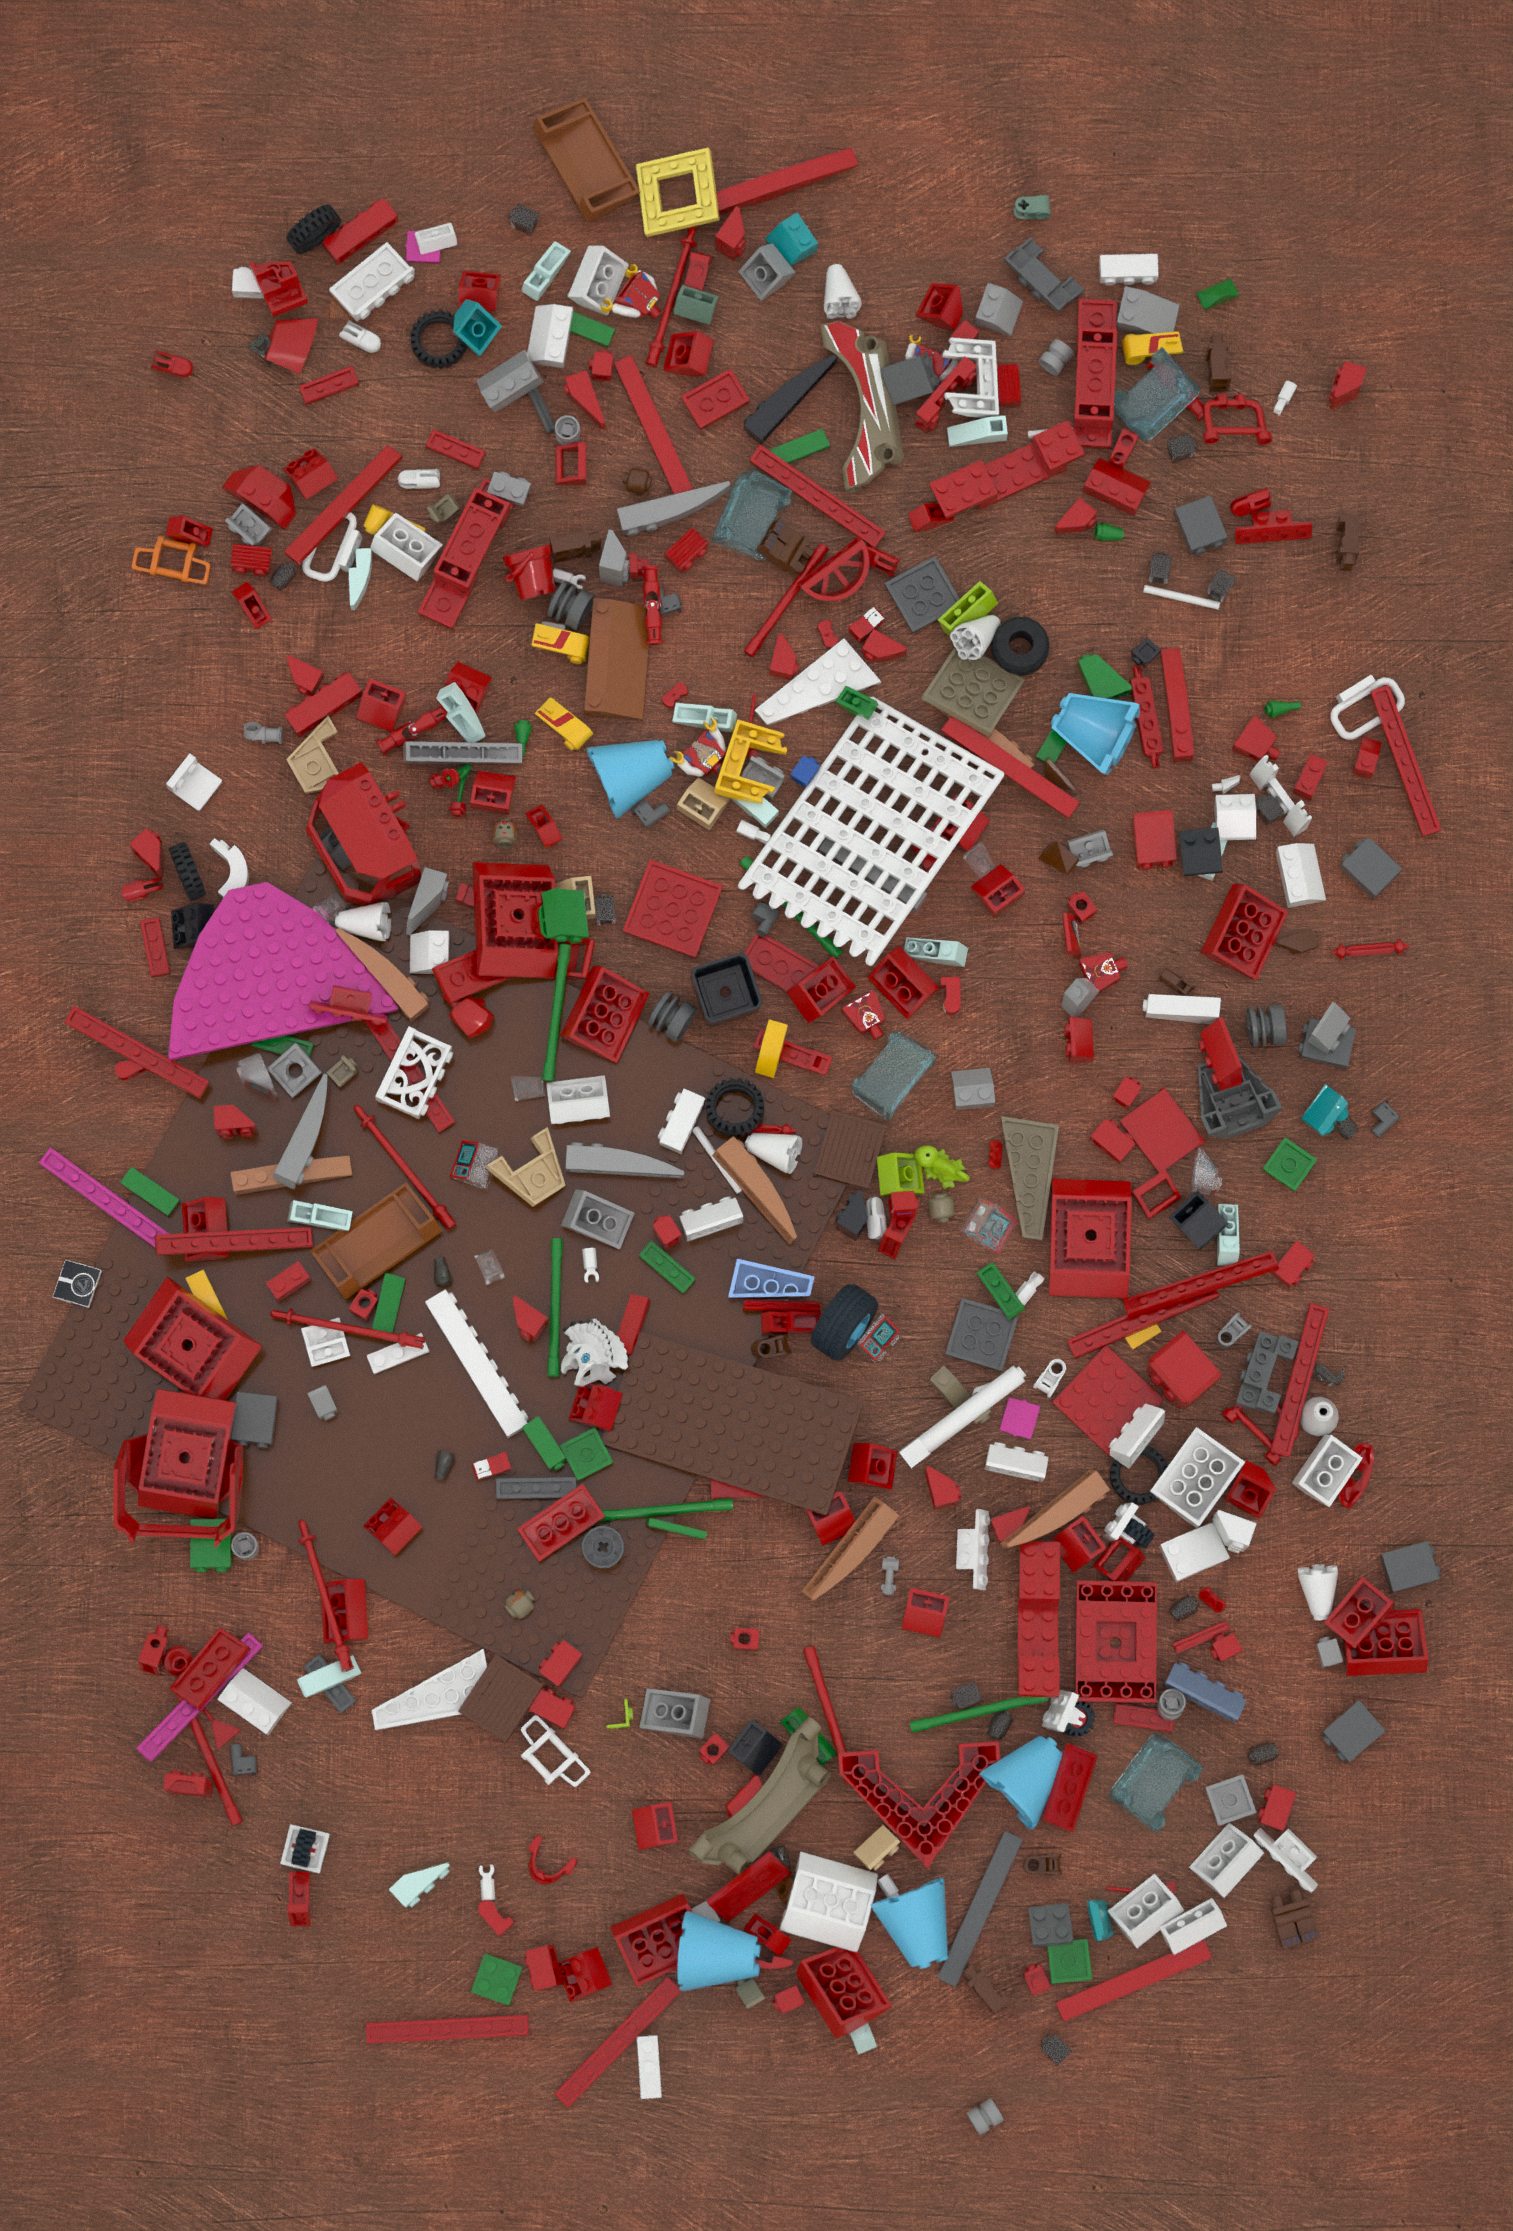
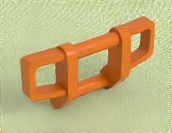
(184, 576)

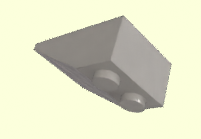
(1146, 313)
(428, 898)
(597, 1218)
(675, 1713)

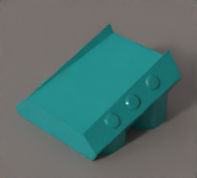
(1325, 1111)
(1100, 1919)

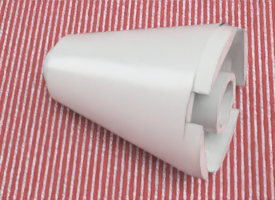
(366, 921)
(776, 1149)

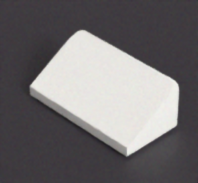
(436, 238)

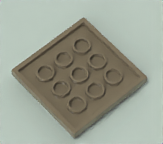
(973, 691)

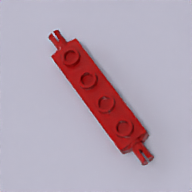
(1147, 720)

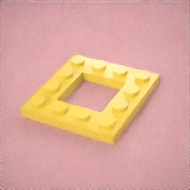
(705, 211)

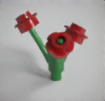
(450, 778)

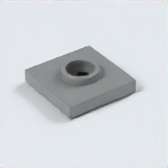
(280, 1070)

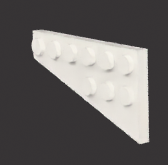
(819, 684)
(435, 1697)

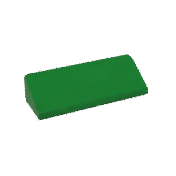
(388, 1303)
(794, 1721)

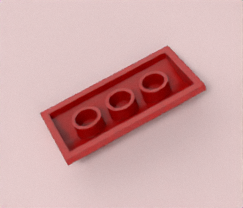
(561, 1522)

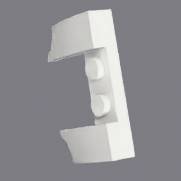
(984, 355)
(1264, 776)

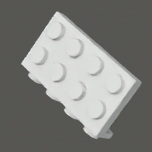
(372, 282)

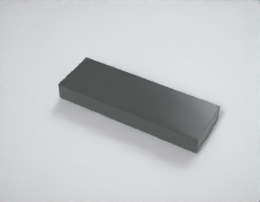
(337, 1695)

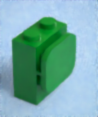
(563, 915)
(204, 1555)

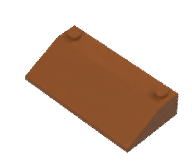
(585, 159)
(617, 660)
(376, 1240)

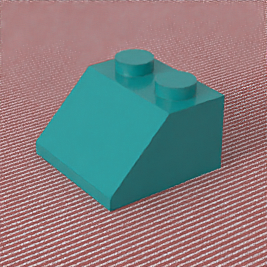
(793, 239)
(475, 326)

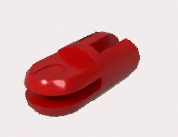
(177, 365)
(1251, 502)
(881, 560)
(136, 890)

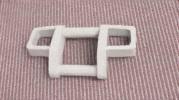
(550, 1734)

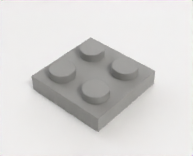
(1230, 1800)

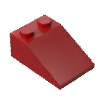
(820, 989)
(1359, 1613)

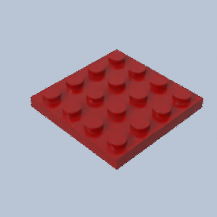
(672, 909)
(1105, 1398)

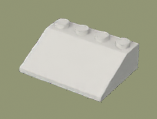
(1197, 1477)

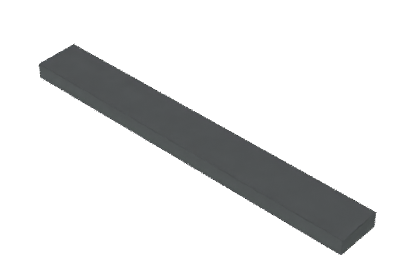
(980, 1908)

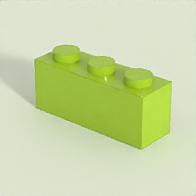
(971, 606)

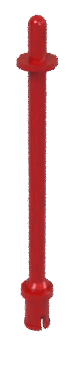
(656, 346)
(439, 1211)
(403, 1339)
(341, 1650)

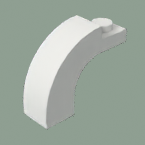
(238, 868)

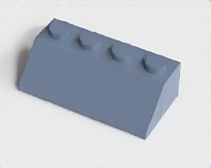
(1205, 1693)

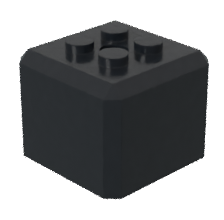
(727, 972)

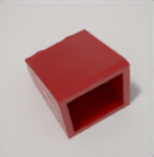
(1154, 839)

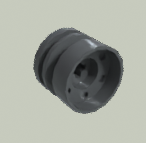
(568, 604)
(672, 1016)
(1266, 1025)
(591, 1545)

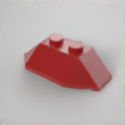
(263, 493)

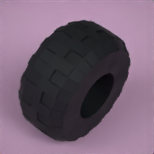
(1020, 628)

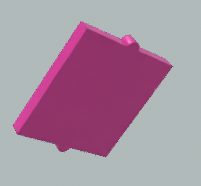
(413, 253)
(1019, 1418)

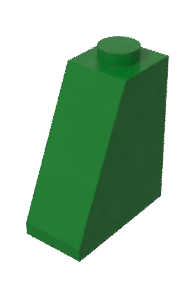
(1101, 678)
(544, 1444)

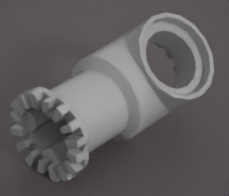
(262, 733)

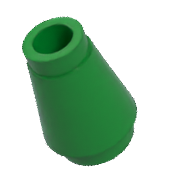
(1107, 532)

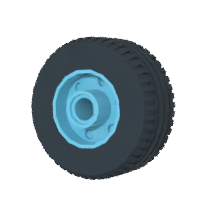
(844, 1322)

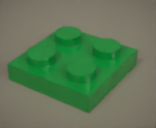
(1289, 1164)
(586, 1454)
(1069, 1962)
(496, 1979)

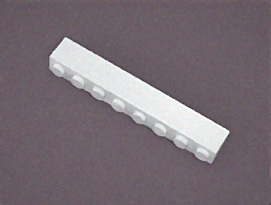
(476, 1363)

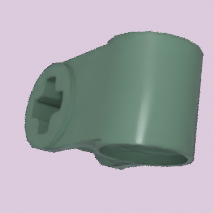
(1034, 207)

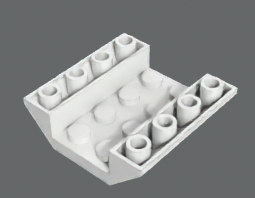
(829, 1902)

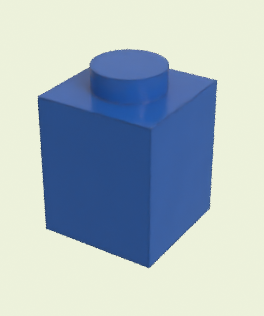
(804, 771)

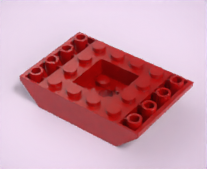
(502, 942)
(1085, 1266)
(219, 1347)
(192, 1426)
(1120, 1612)

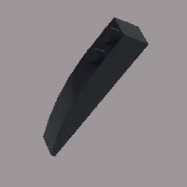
(785, 400)

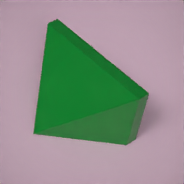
(1217, 294)

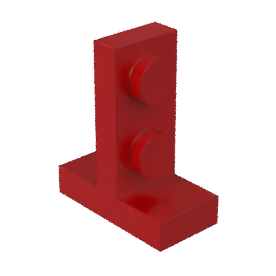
(698, 270)
(895, 1236)
(299, 1899)

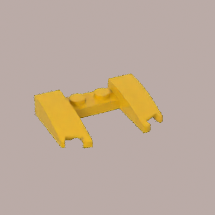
(745, 737)

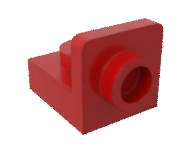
(636, 566)
(1036, 1979)

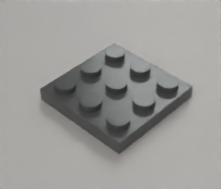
(922, 594)
(981, 1335)

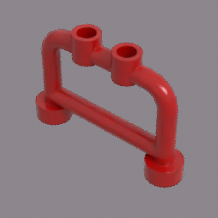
(1212, 433)
(1235, 1413)

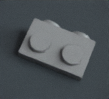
(509, 488)
(248, 525)
(760, 772)
(1090, 848)

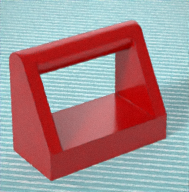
(579, 447)
(571, 974)
(1150, 1185)
(1126, 1566)

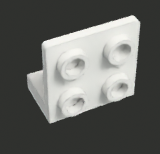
(193, 783)

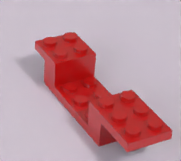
(1095, 372)
(1009, 474)
(458, 565)
(1038, 1619)

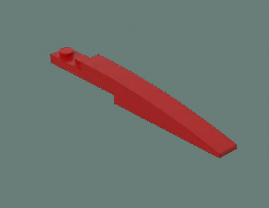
(784, 181)

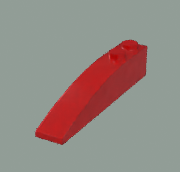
(1177, 705)

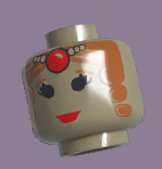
(505, 834)
(519, 1604)

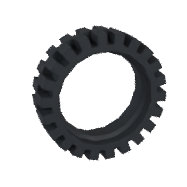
(313, 229)
(423, 356)
(187, 871)
(735, 1086)
(1124, 1493)

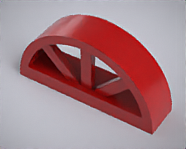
(840, 558)

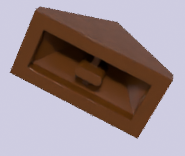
(1056, 776)
(1059, 857)

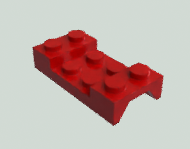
(961, 376)
(188, 1785)

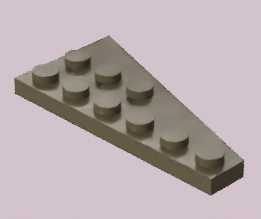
(1031, 1161)

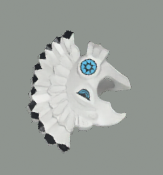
(593, 1350)

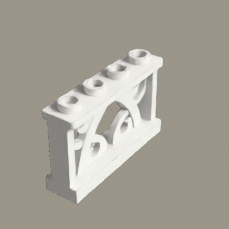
(407, 1047)

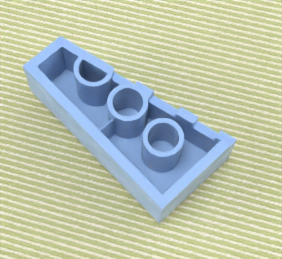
(766, 1281)

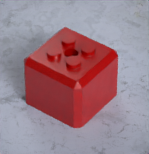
(1182, 1371)

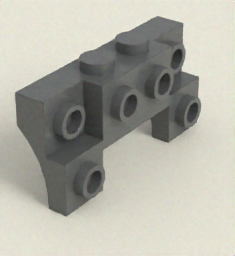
(1039, 279)
(1259, 1369)

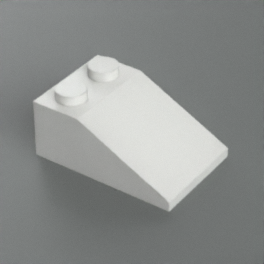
(1194, 1552)

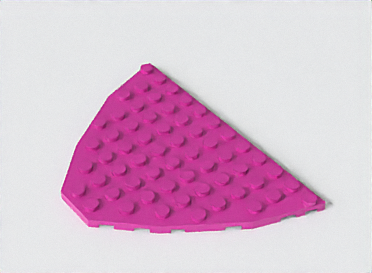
(259, 971)

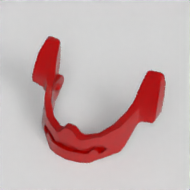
(539, 1876)

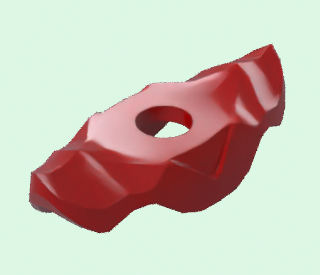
(1354, 1489)

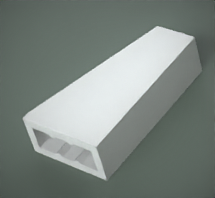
(1182, 1008)

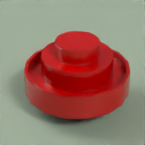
(176, 1659)

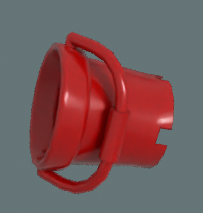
(531, 571)

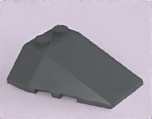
(1236, 1108)

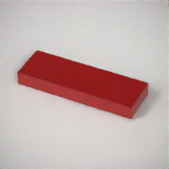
(328, 385)
(455, 449)
(155, 947)
(633, 1321)
(1141, 1718)

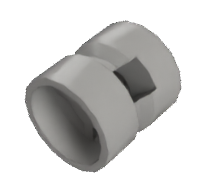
(1056, 357)
(567, 430)
(245, 1546)
(1171, 1704)
(985, 2116)

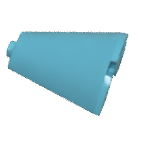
(1097, 727)
(630, 771)
(1026, 1777)
(917, 1922)
(714, 1953)

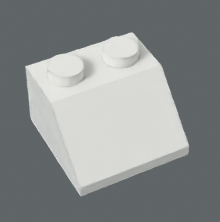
(1235, 816)
(428, 950)

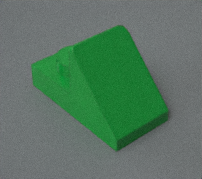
(856, 703)

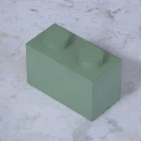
(695, 304)

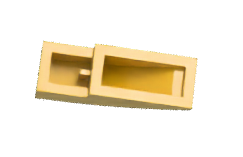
(771, 1048)
(203, 1290)

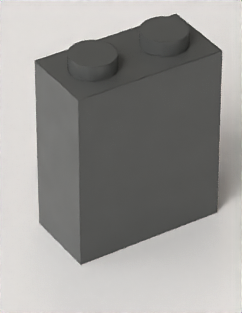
(910, 378)
(1200, 526)
(1370, 867)
(1338, 1058)
(254, 1419)
(1410, 1566)
(1352, 1732)

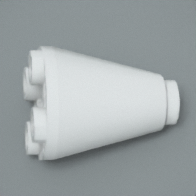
(840, 294)
(974, 637)
(1313, 1421)
(1319, 1588)

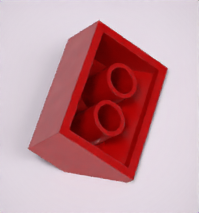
(1116, 486)
(903, 982)
(1220, 1055)
(204, 1215)
(350, 1610)

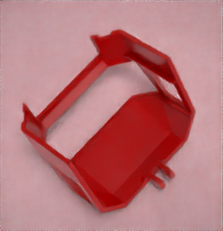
(366, 833)
(129, 1469)

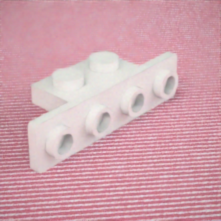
(972, 1549)
(1291, 1854)

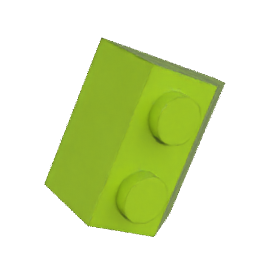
(899, 1173)

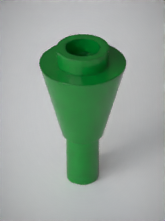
(1277, 708)
(522, 732)

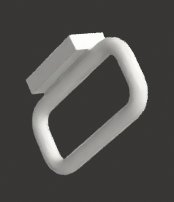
(345, 556)
(1356, 693)

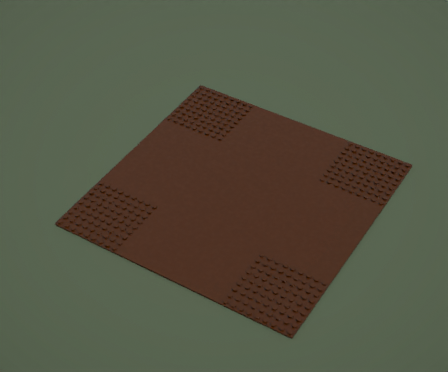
(400, 1418)

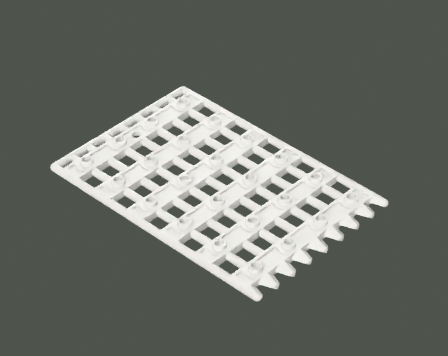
(815, 907)

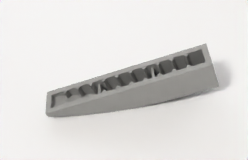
(667, 509)
(461, 753)
(873, 875)
(302, 1143)
(616, 1162)

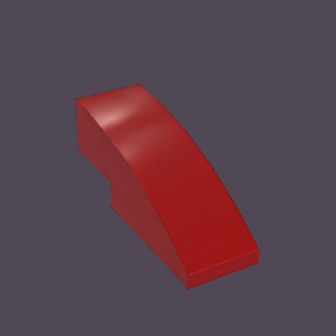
(789, 1322)

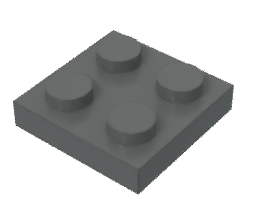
(1050, 1925)

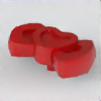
(827, 634)
(674, 695)
(995, 1154)
(1212, 1599)

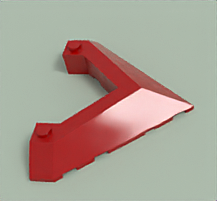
(918, 1827)

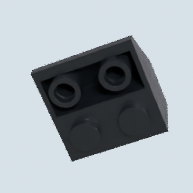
(189, 923)
(854, 1217)
(1198, 1220)
(754, 1747)

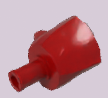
(471, 1015)

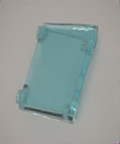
(1156, 397)
(749, 512)
(893, 1074)
(1154, 1780)

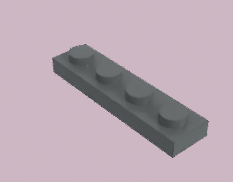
(534, 1487)

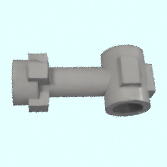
(889, 1564)

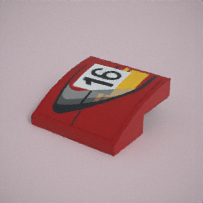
(1071, 935)

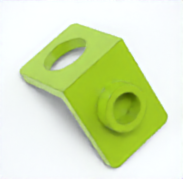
(629, 1716)

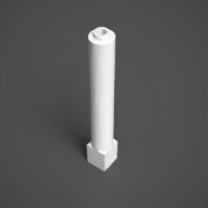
(962, 1416)

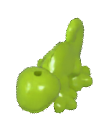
(939, 1166)

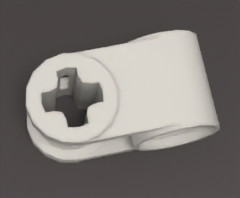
(1050, 1378)

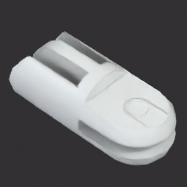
(360, 337)
(419, 479)
(875, 1218)

